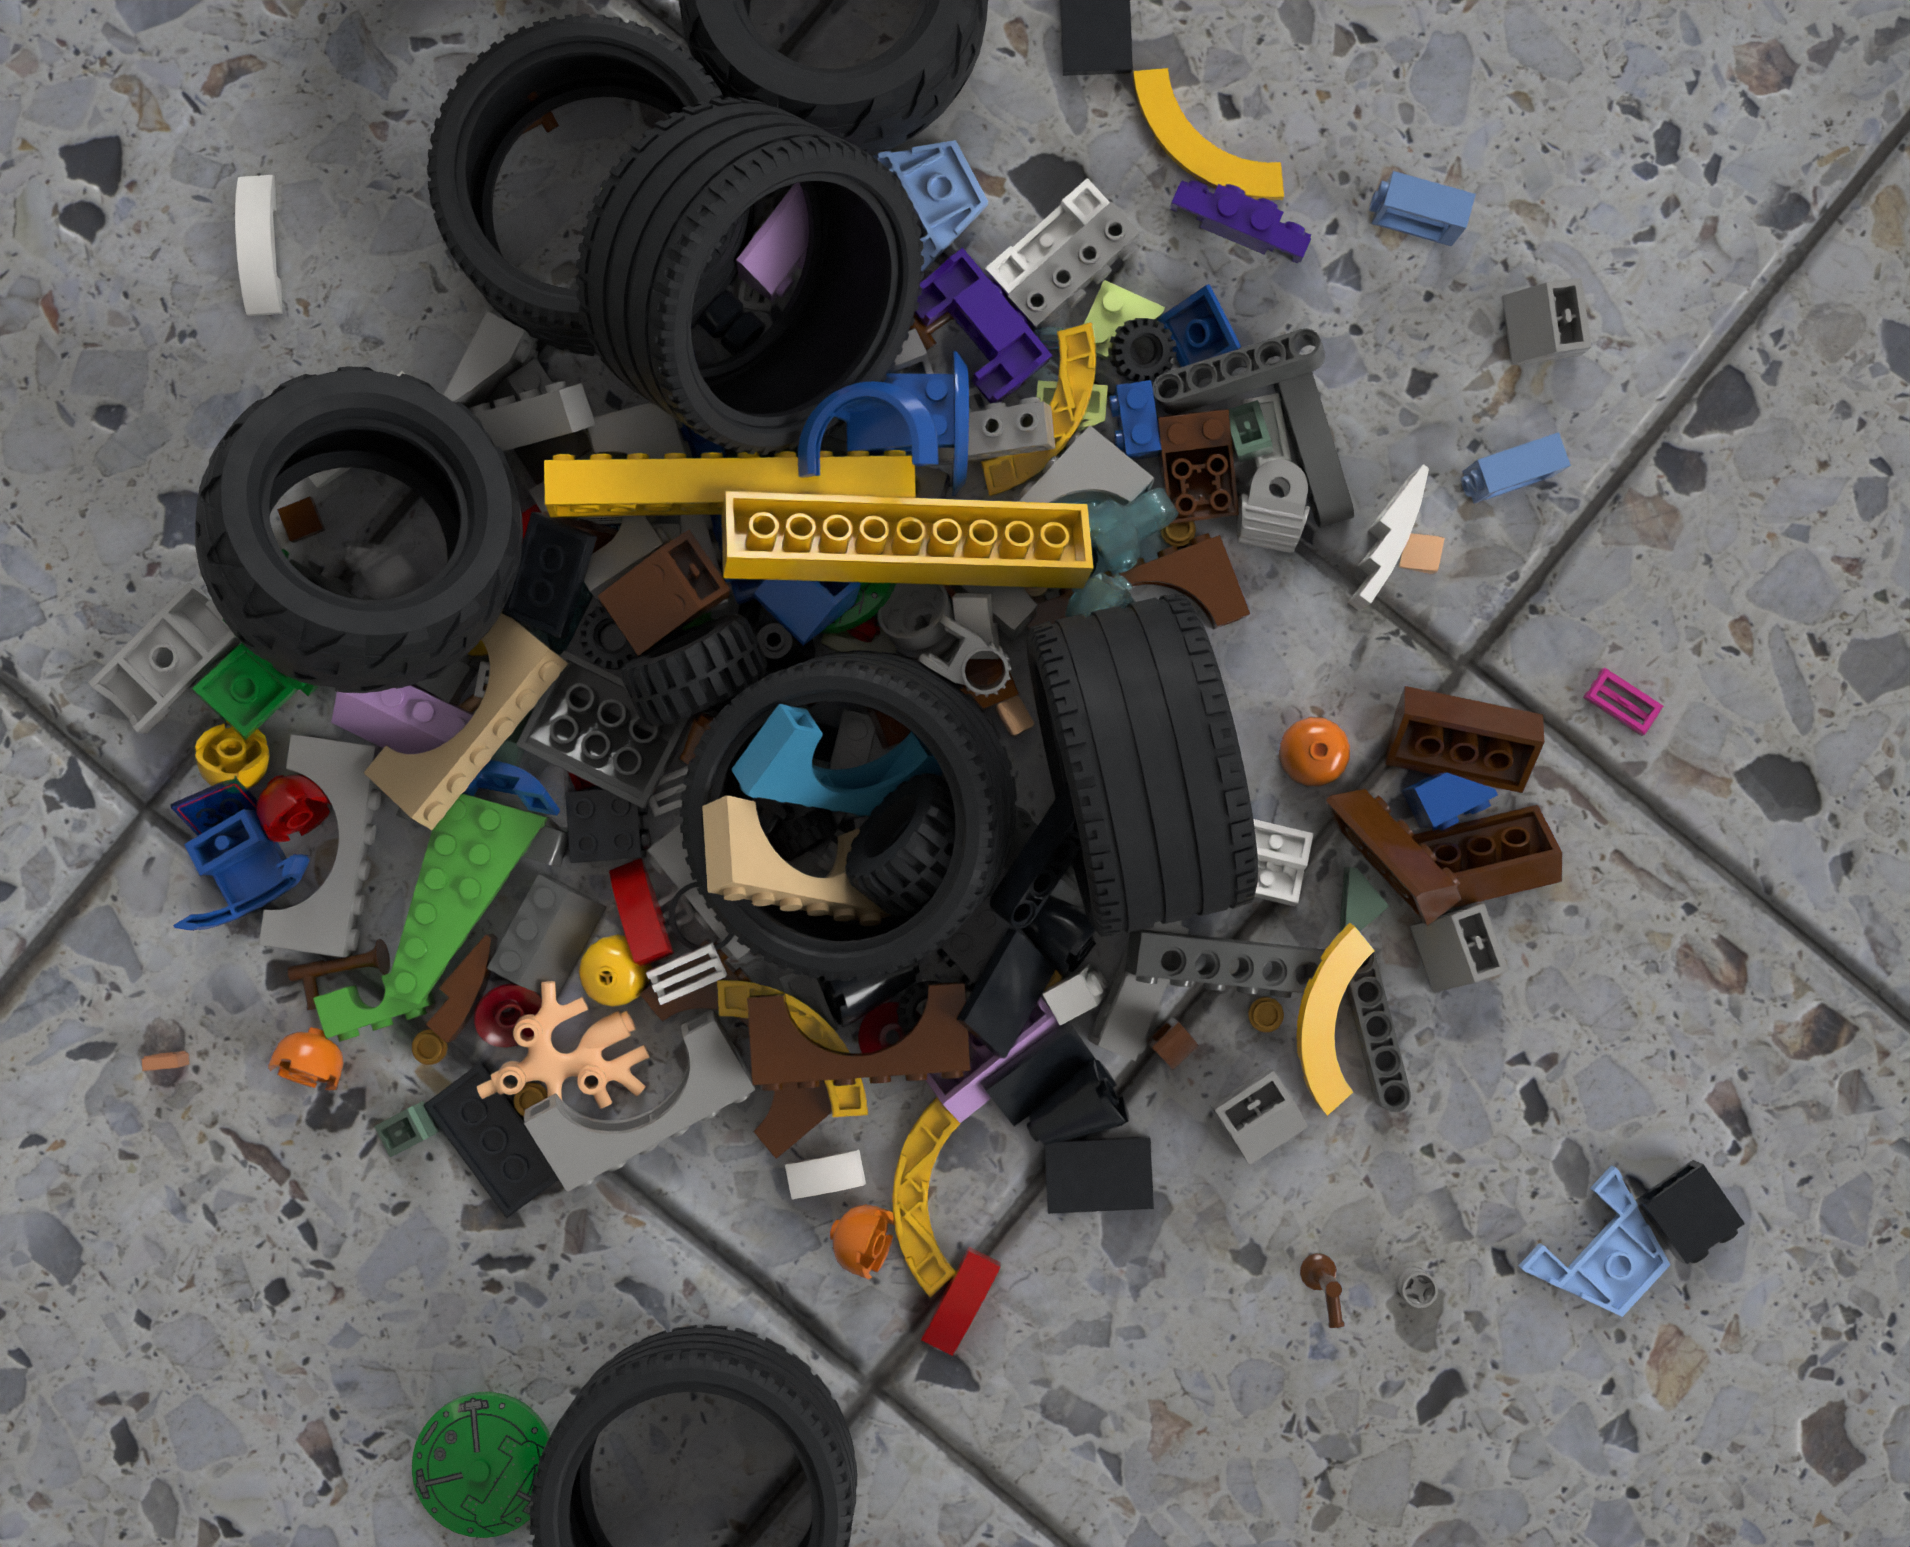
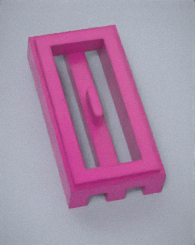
(1597, 685)

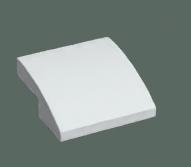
(1281, 861)

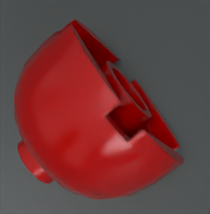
(291, 806)

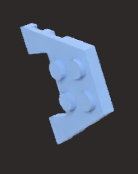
(941, 191)
(1616, 1263)

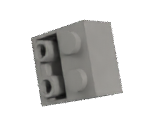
(1547, 322)
(1459, 948)
(1259, 1115)

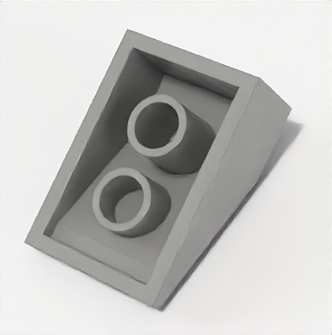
(492, 355)

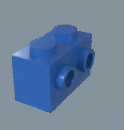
(1136, 419)

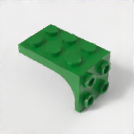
(244, 690)

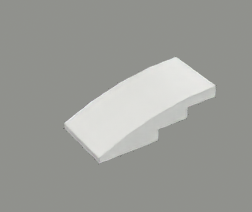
(1393, 531)

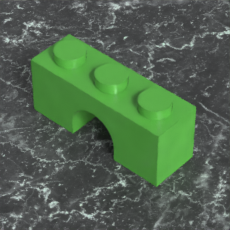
(345, 1012)

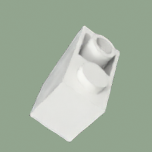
(1076, 993)

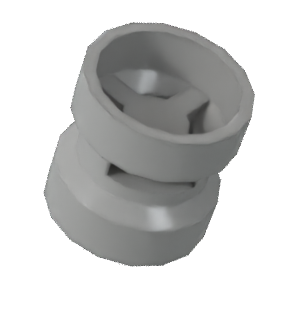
(1422, 1292)

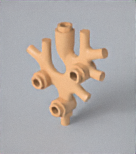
(553, 1067)

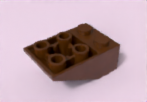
(1198, 464)
(664, 593)

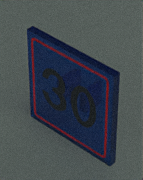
(214, 805)

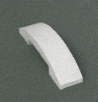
(1047, 237)
(256, 245)

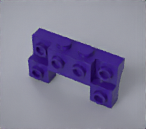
(1242, 218)
(988, 321)

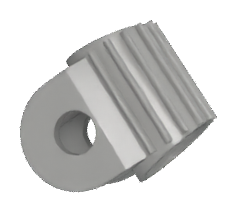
(1272, 520)
(969, 645)

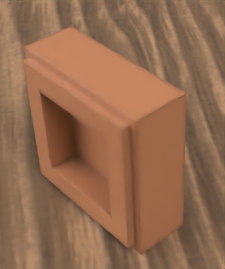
(165, 1060)

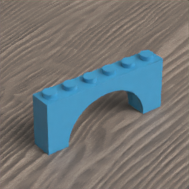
(781, 767)

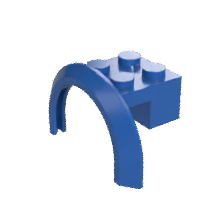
(948, 404)
(877, 420)
(245, 867)

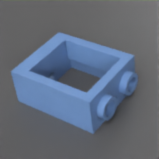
(1421, 208)
(1515, 468)

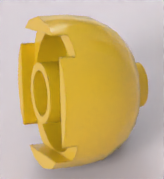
(226, 754)
(612, 958)

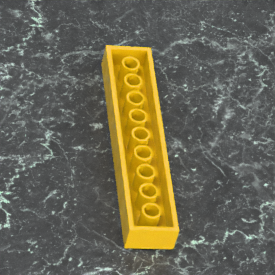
(699, 484)
(905, 540)

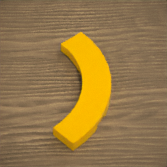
(1192, 150)
(1068, 408)
(732, 1001)
(1319, 1014)
(911, 1197)

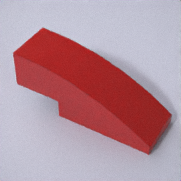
(640, 913)
(961, 1301)

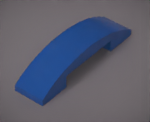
(516, 781)

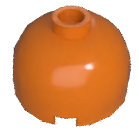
(1314, 751)
(308, 1059)
(861, 1239)

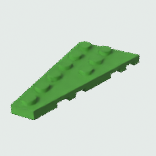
(459, 878)

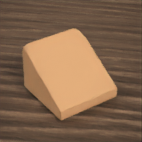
(1422, 553)
(1014, 716)

